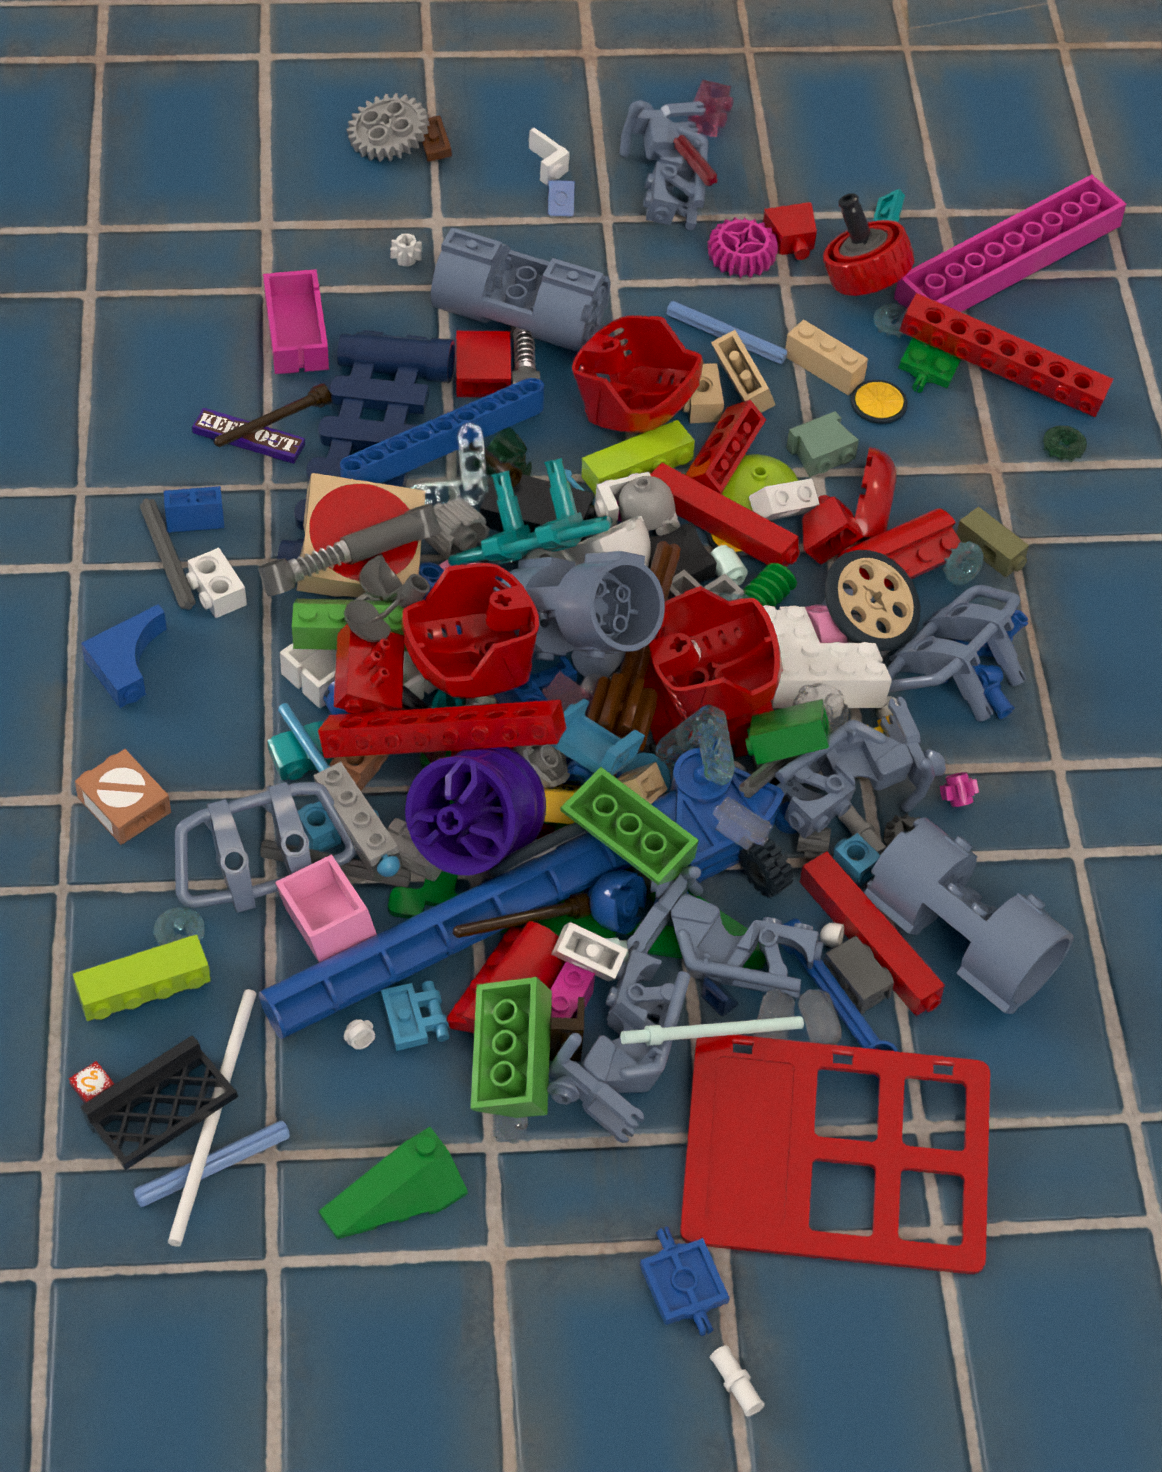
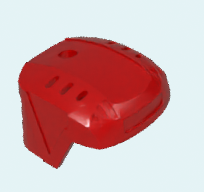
(634, 396)
(487, 652)
(737, 673)

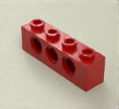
(726, 445)

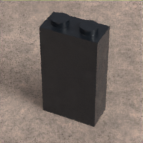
(534, 504)

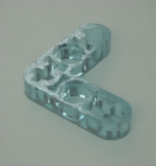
(467, 477)
(707, 725)

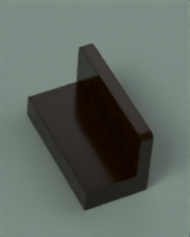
(563, 1027)

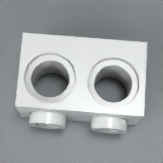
(216, 583)

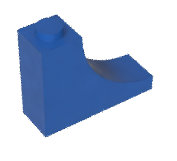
(117, 652)

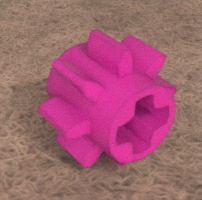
(959, 789)

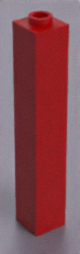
(729, 519)
(861, 918)

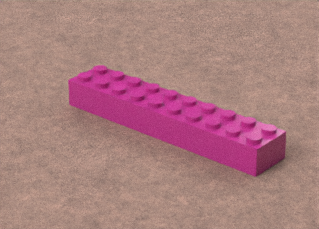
(1015, 247)

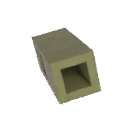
(999, 545)

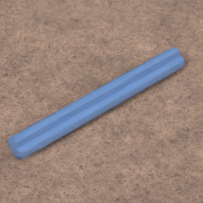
(719, 329)
(215, 1162)

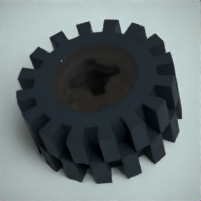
(766, 868)

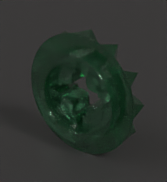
(1067, 435)

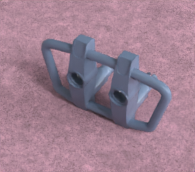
(946, 658)
(226, 839)

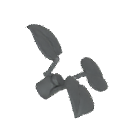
(382, 582)

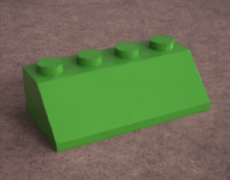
(320, 620)
(631, 827)
(512, 1048)

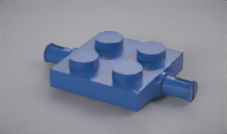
(684, 1281)

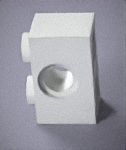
(785, 499)
(589, 951)

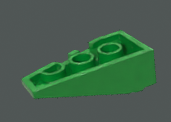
(404, 1184)

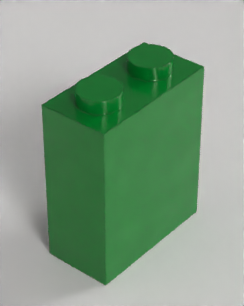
(788, 732)

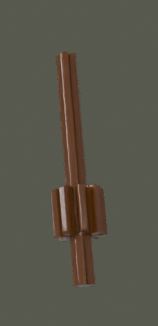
(622, 702)

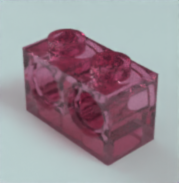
(717, 102)

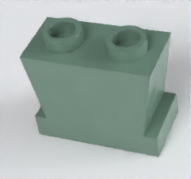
(822, 444)

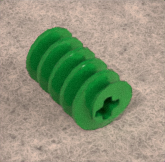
(771, 585)

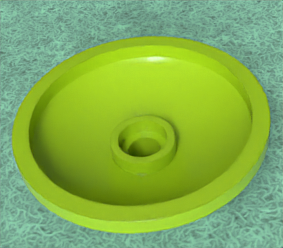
(754, 474)

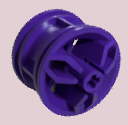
(468, 833)

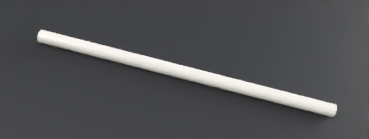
(210, 1123)

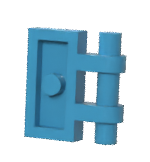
(404, 1015)

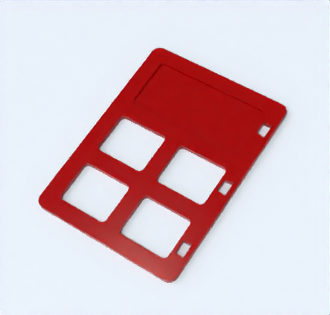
(757, 1146)

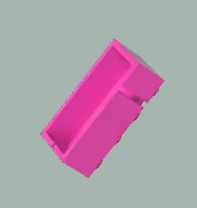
(295, 321)

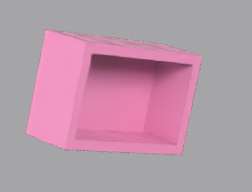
(325, 908)

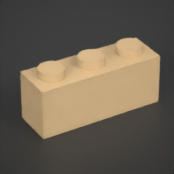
(826, 357)
(742, 371)

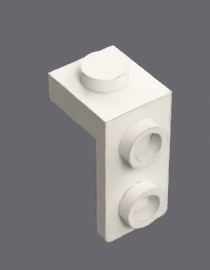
(555, 156)
(607, 495)

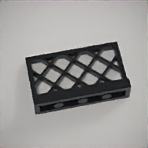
(146, 1086)

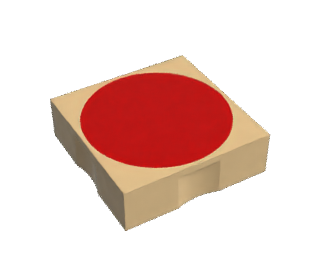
(343, 507)

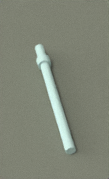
(656, 1034)

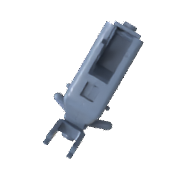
(672, 168)
(853, 753)
(713, 951)
(617, 1066)

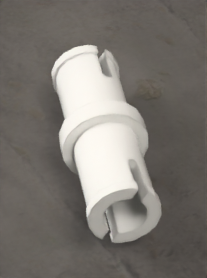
(737, 1381)

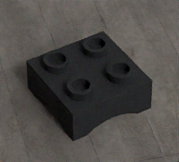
(693, 555)

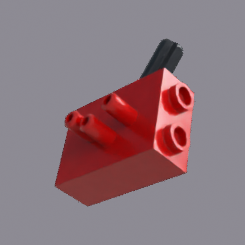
(371, 675)

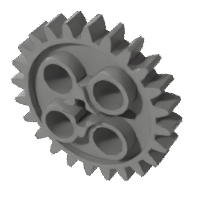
(388, 127)

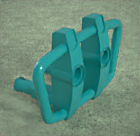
(516, 538)

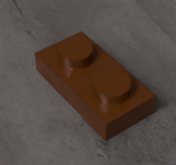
(436, 141)

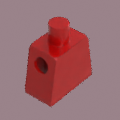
(793, 228)
(829, 529)

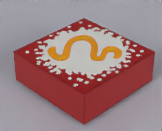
(90, 1082)

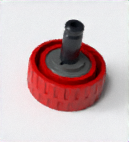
(868, 253)

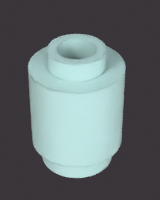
(729, 564)

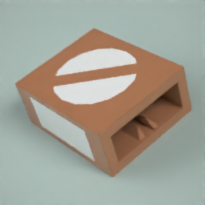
(122, 796)

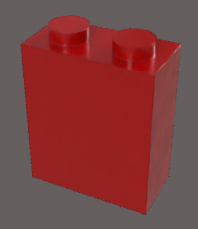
(482, 362)

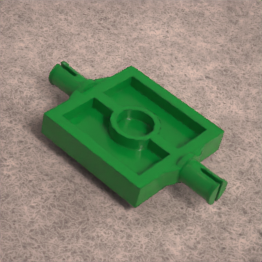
(928, 364)

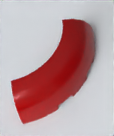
(880, 483)

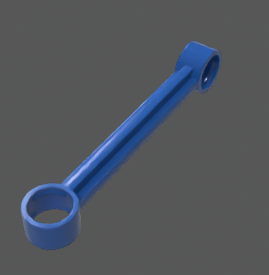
(843, 1005)

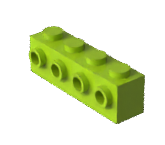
(640, 454)
(142, 978)

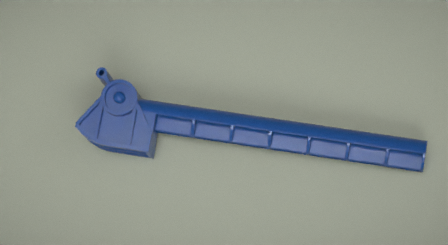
(532, 885)

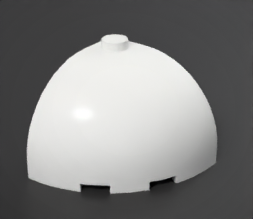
(627, 536)

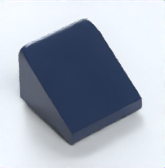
(718, 997)

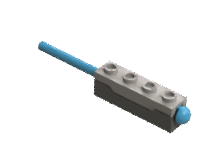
(361, 823)

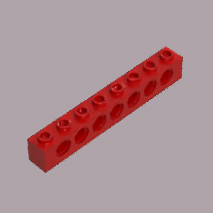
(1005, 355)
(443, 729)

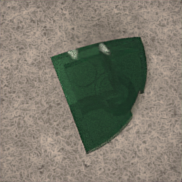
(509, 449)

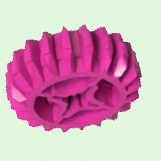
(742, 247)

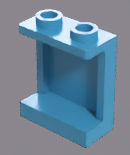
(594, 745)

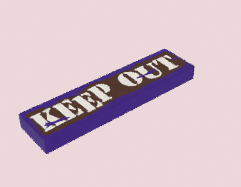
(263, 441)

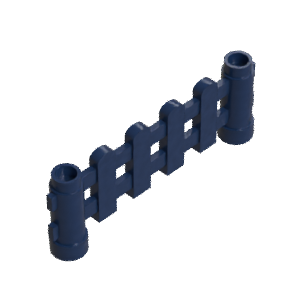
(370, 353)

